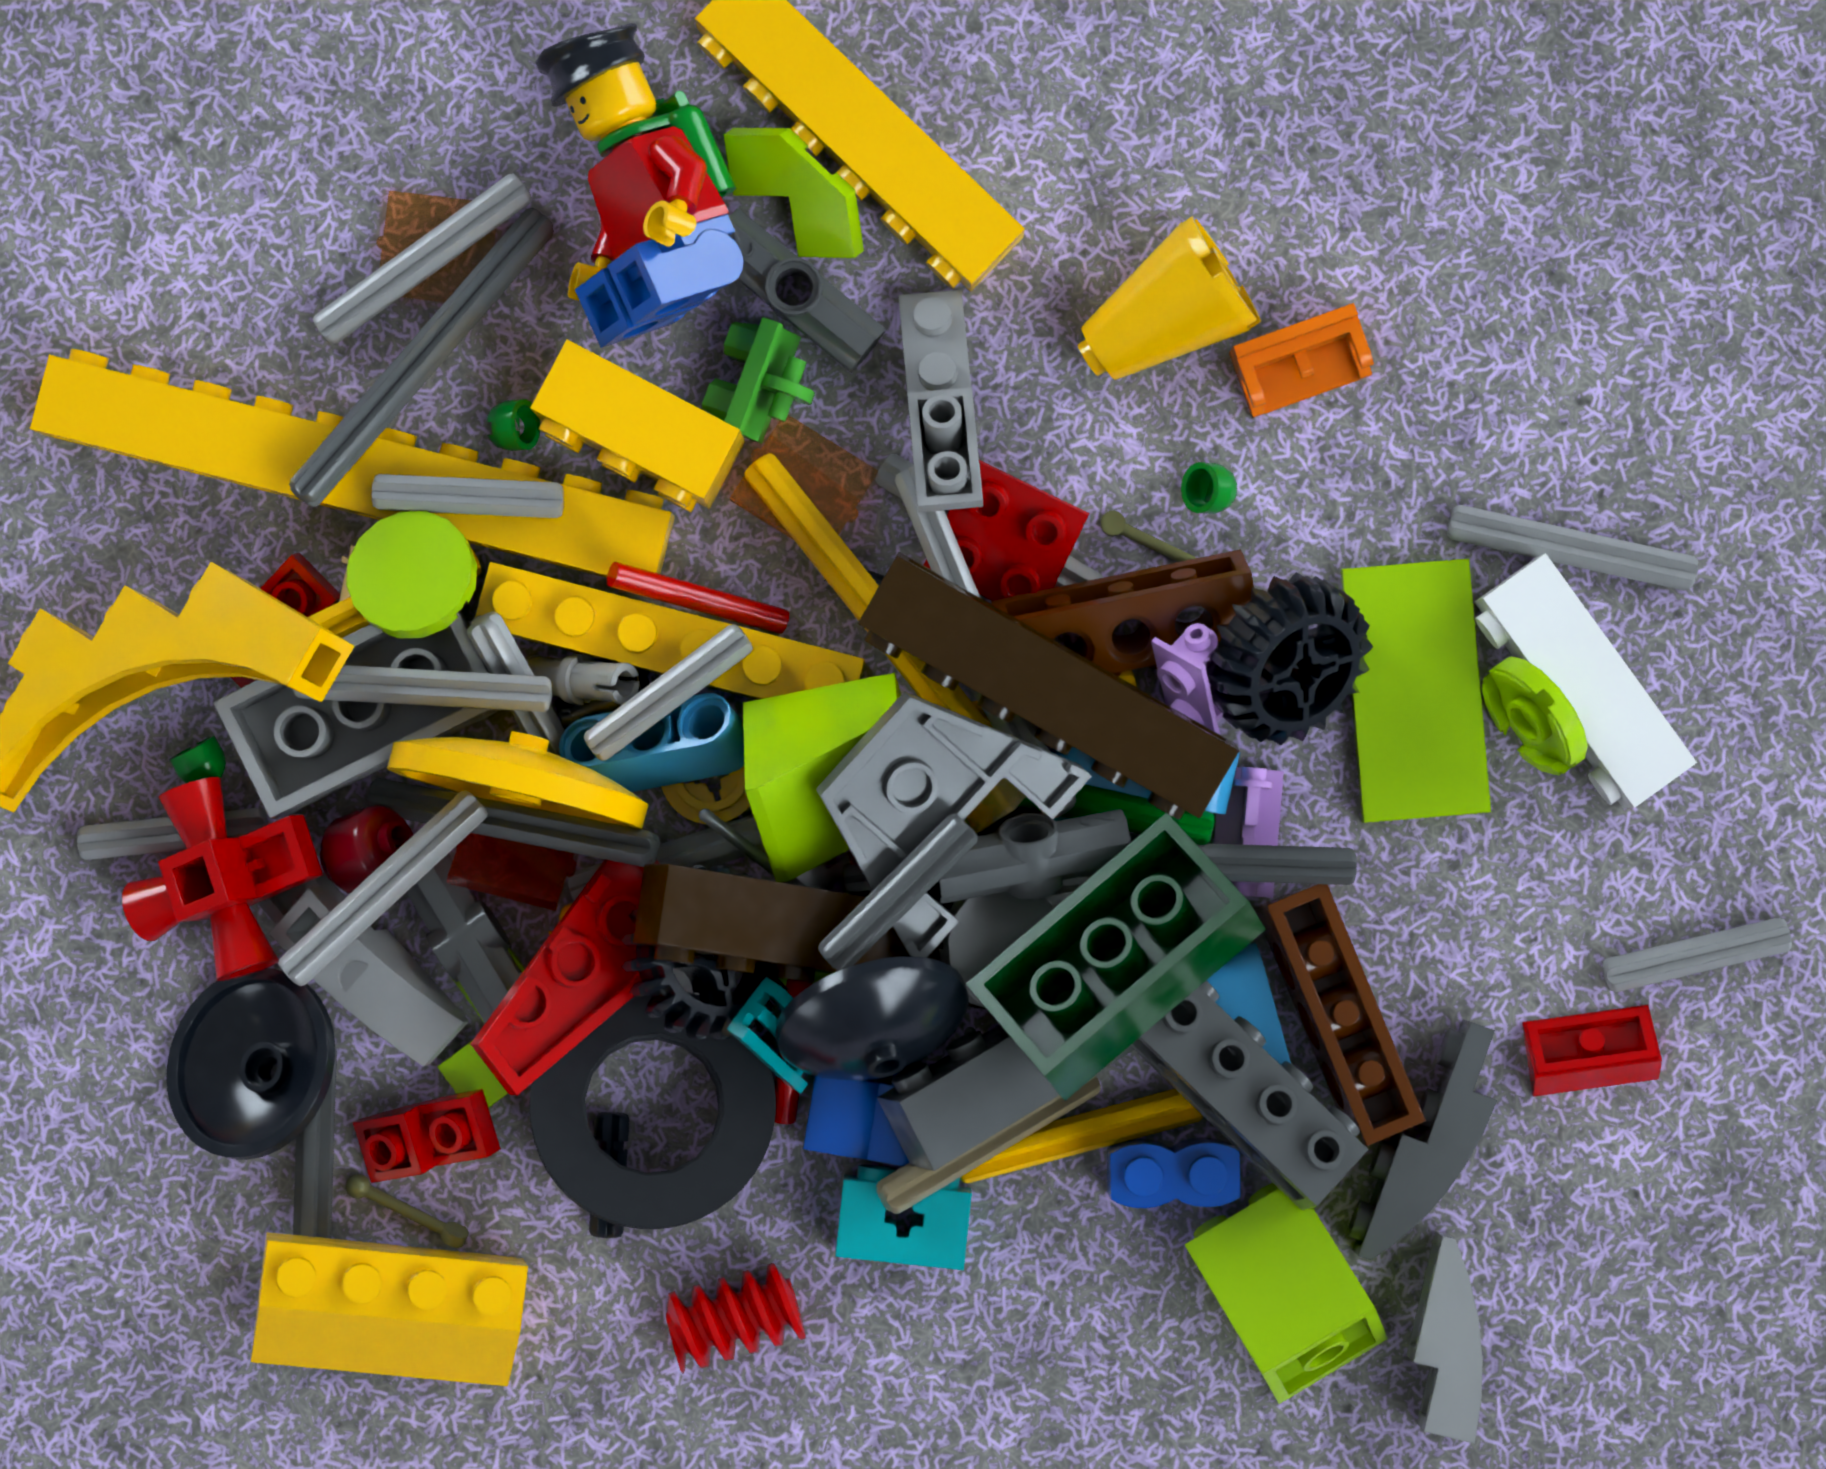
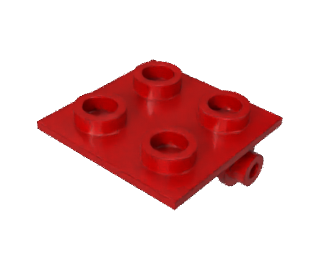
(1016, 537)

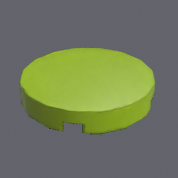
(411, 574)
(1538, 713)

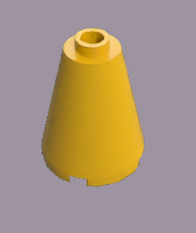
(1168, 307)

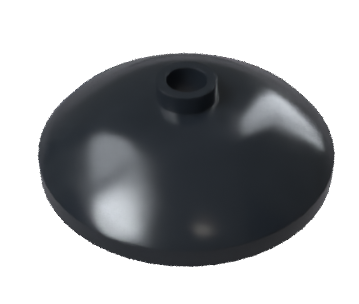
(872, 1018)
(225, 1060)

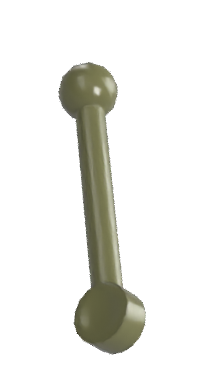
(1114, 524)
(451, 1232)

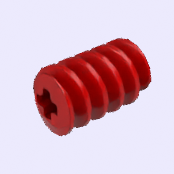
(733, 1317)

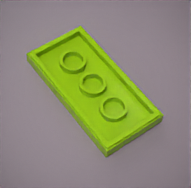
(1422, 697)

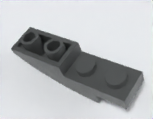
(1420, 1171)

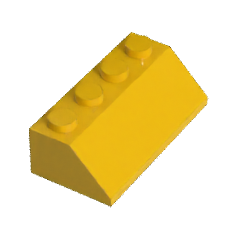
(388, 1309)

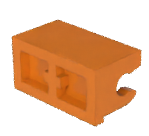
(1302, 360)

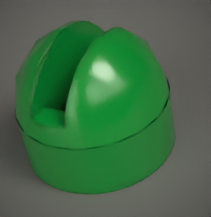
(503, 425)
(1208, 488)
(201, 761)

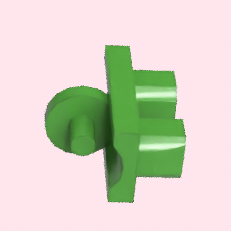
(767, 380)

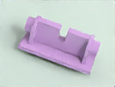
(1185, 674)
(1252, 817)

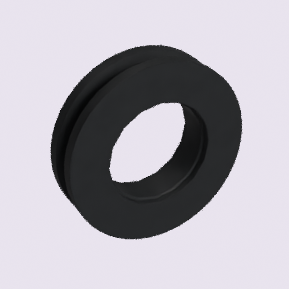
(662, 1197)

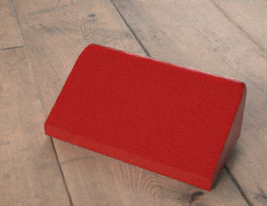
(1591, 1050)

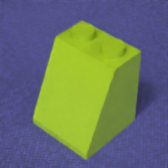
(787, 754)
(1286, 1291)

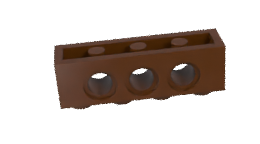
(1146, 595)
(1339, 1012)

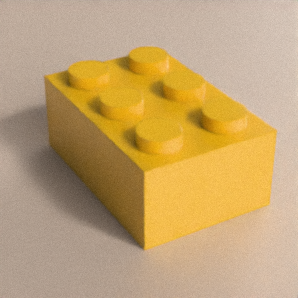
(636, 427)

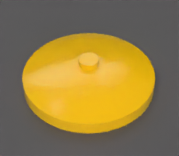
(517, 774)

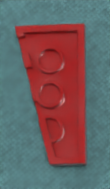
(568, 983)

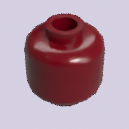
(360, 843)

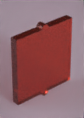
(512, 870)

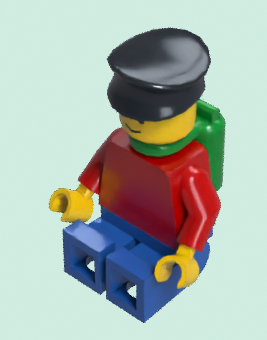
(655, 191)

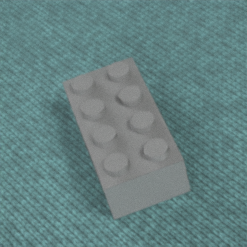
(312, 748)

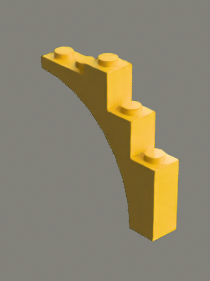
(145, 646)

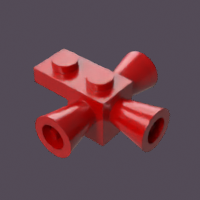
(221, 878)

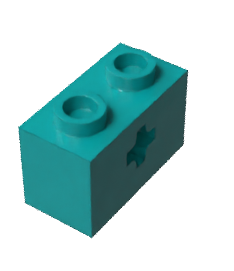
(871, 1236)

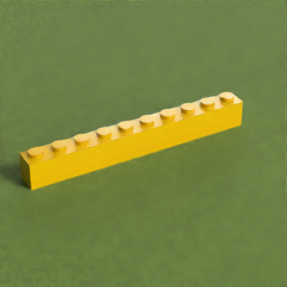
(267, 446)

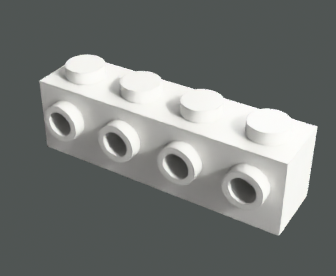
(1624, 730)

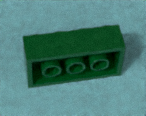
(1116, 956)

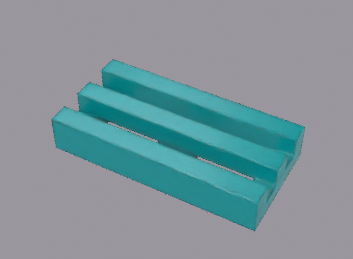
(755, 1009)

